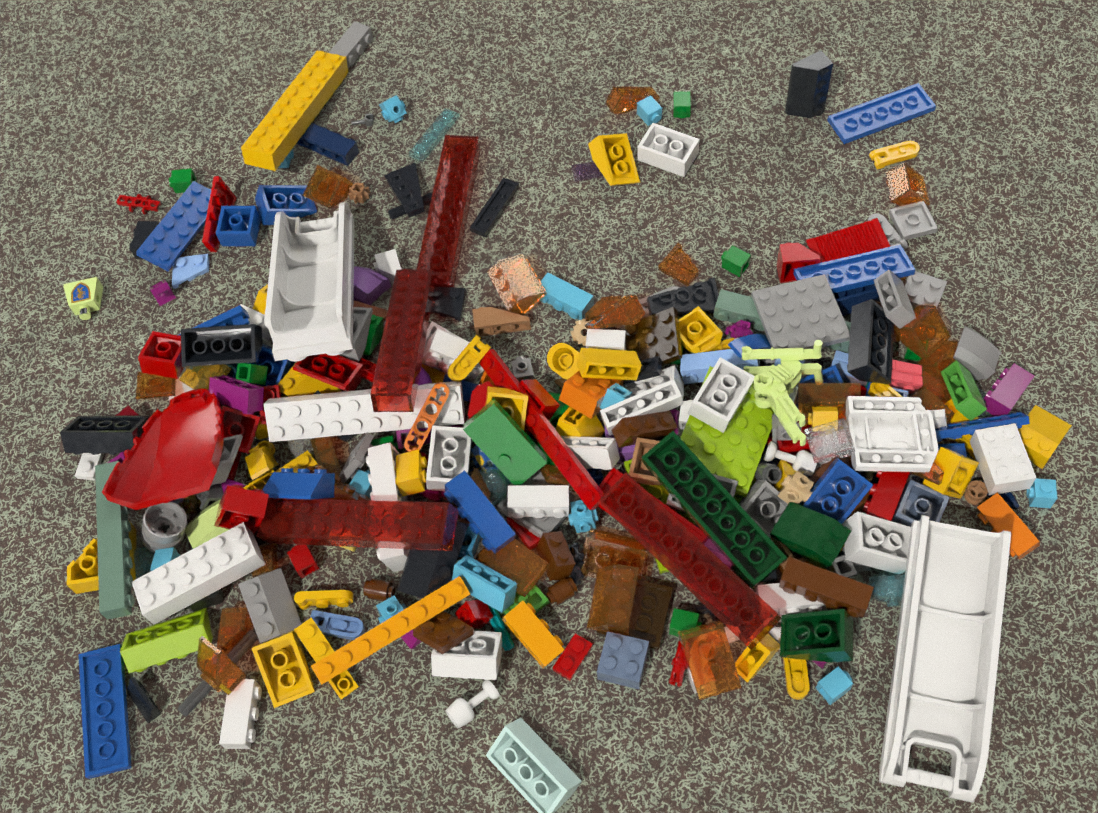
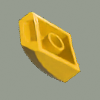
(698, 332)

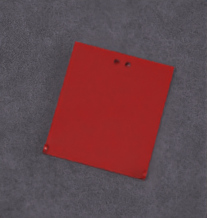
(849, 241)

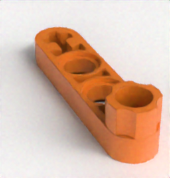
(425, 416)

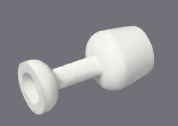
(802, 461)
(462, 712)

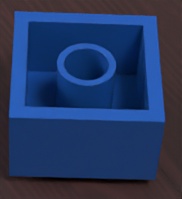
(238, 226)

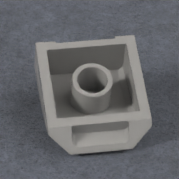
(976, 354)

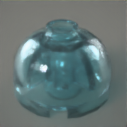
(496, 483)
(888, 589)

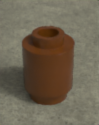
(378, 589)
(561, 591)

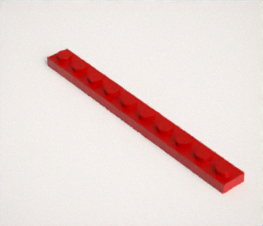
(545, 433)

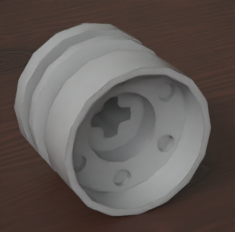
(163, 526)

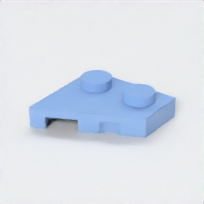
(189, 268)

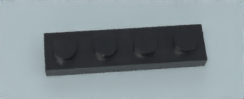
(494, 207)

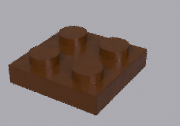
(443, 632)

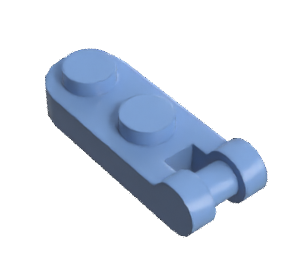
(338, 625)

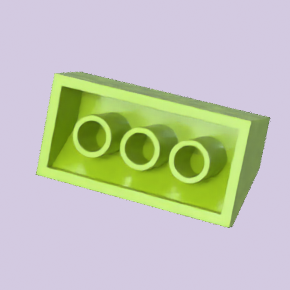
(165, 641)

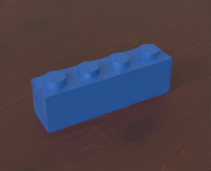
(479, 512)

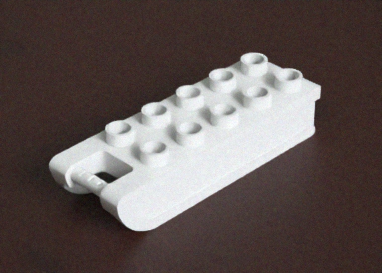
(311, 286)
(946, 655)

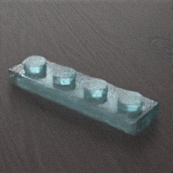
(433, 135)

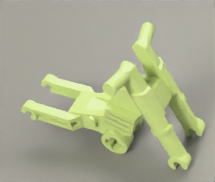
(778, 381)

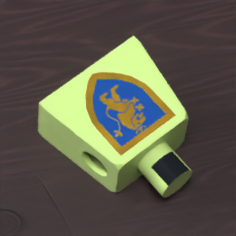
(84, 296)

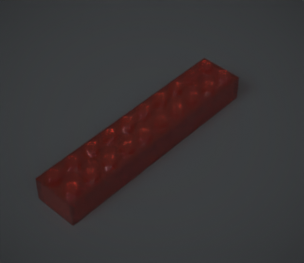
(449, 208)
(403, 342)
(360, 523)
(690, 561)

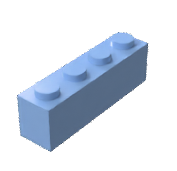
(696, 365)

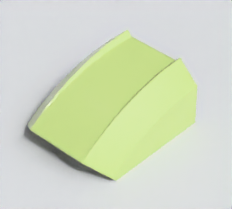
(202, 526)

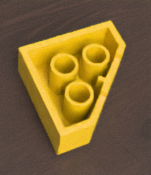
(83, 573)

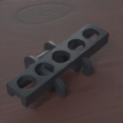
(576, 573)

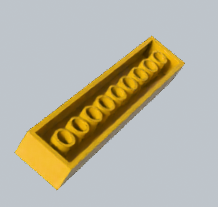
(294, 111)

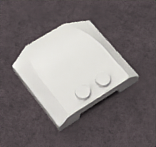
(891, 434)

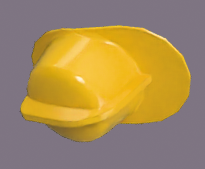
(563, 360)

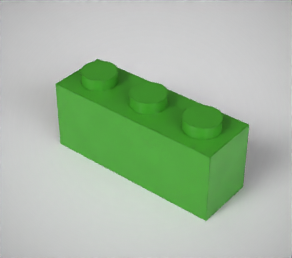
(963, 390)

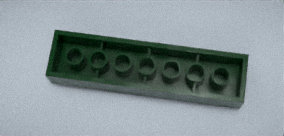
(713, 509)

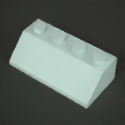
(533, 767)

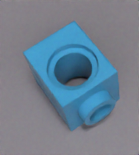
(470, 549)

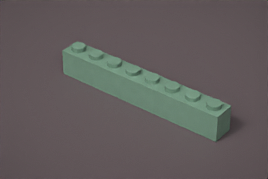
(738, 307)
(113, 551)

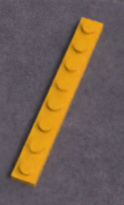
(390, 630)

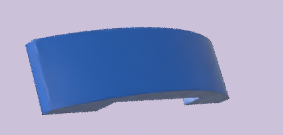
(754, 341)

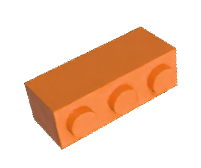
(1002, 517)

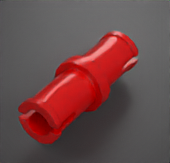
(679, 665)

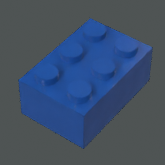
(837, 491)

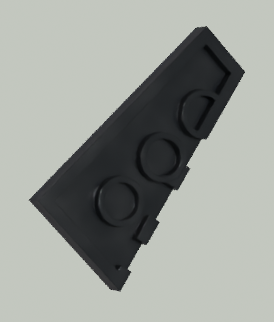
(407, 189)
(686, 298)
(448, 302)

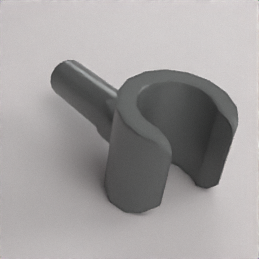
(368, 121)

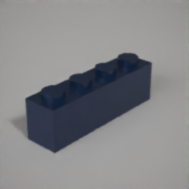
(329, 144)
(852, 297)

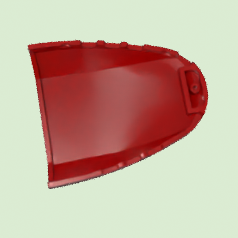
(173, 454)

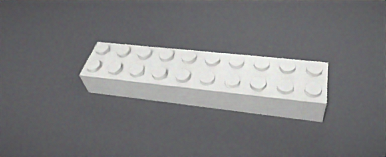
(353, 413)

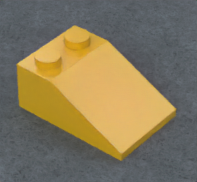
(614, 159)
(299, 384)
(1042, 435)
(284, 668)

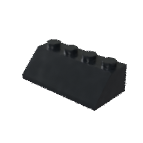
(809, 86)
(870, 343)
(221, 345)
(102, 434)
(430, 569)

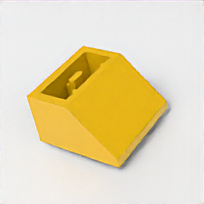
(576, 424)

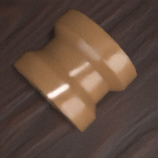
(980, 491)

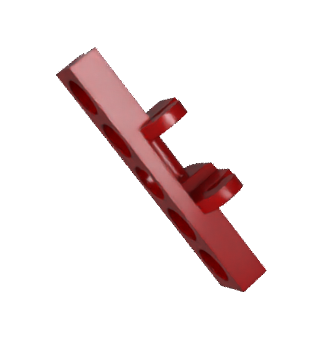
(135, 203)

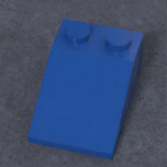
(283, 198)

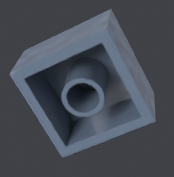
(919, 501)
(623, 660)

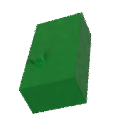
(505, 443)

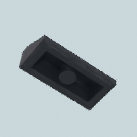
(142, 700)

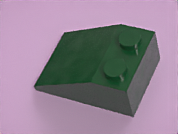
(810, 534)
(817, 636)

